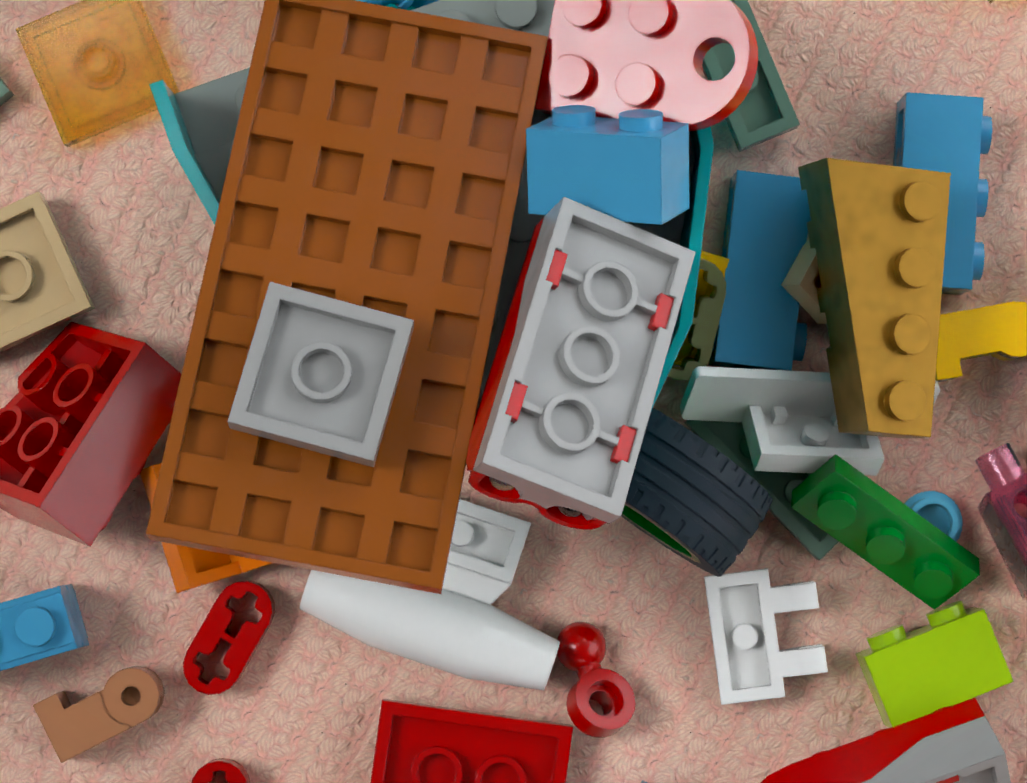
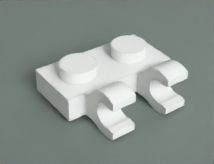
(746, 635)

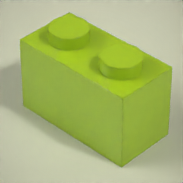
(934, 664)

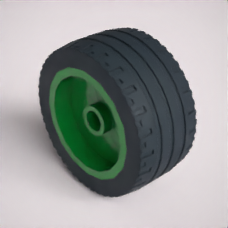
(693, 496)

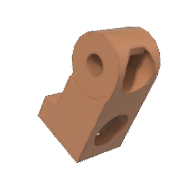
(124, 702)

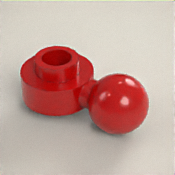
(582, 651)

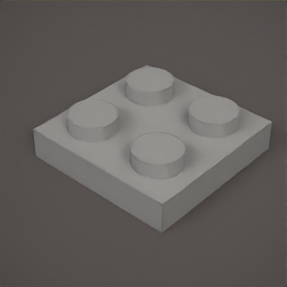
(321, 374)

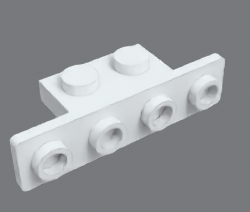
(784, 417)

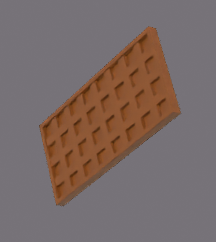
(382, 175)

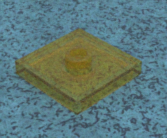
(96, 65)

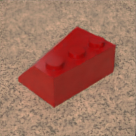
(82, 429)

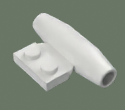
(449, 629)

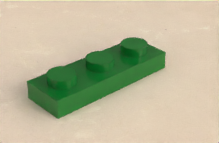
(885, 532)

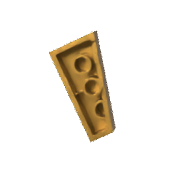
(880, 288)

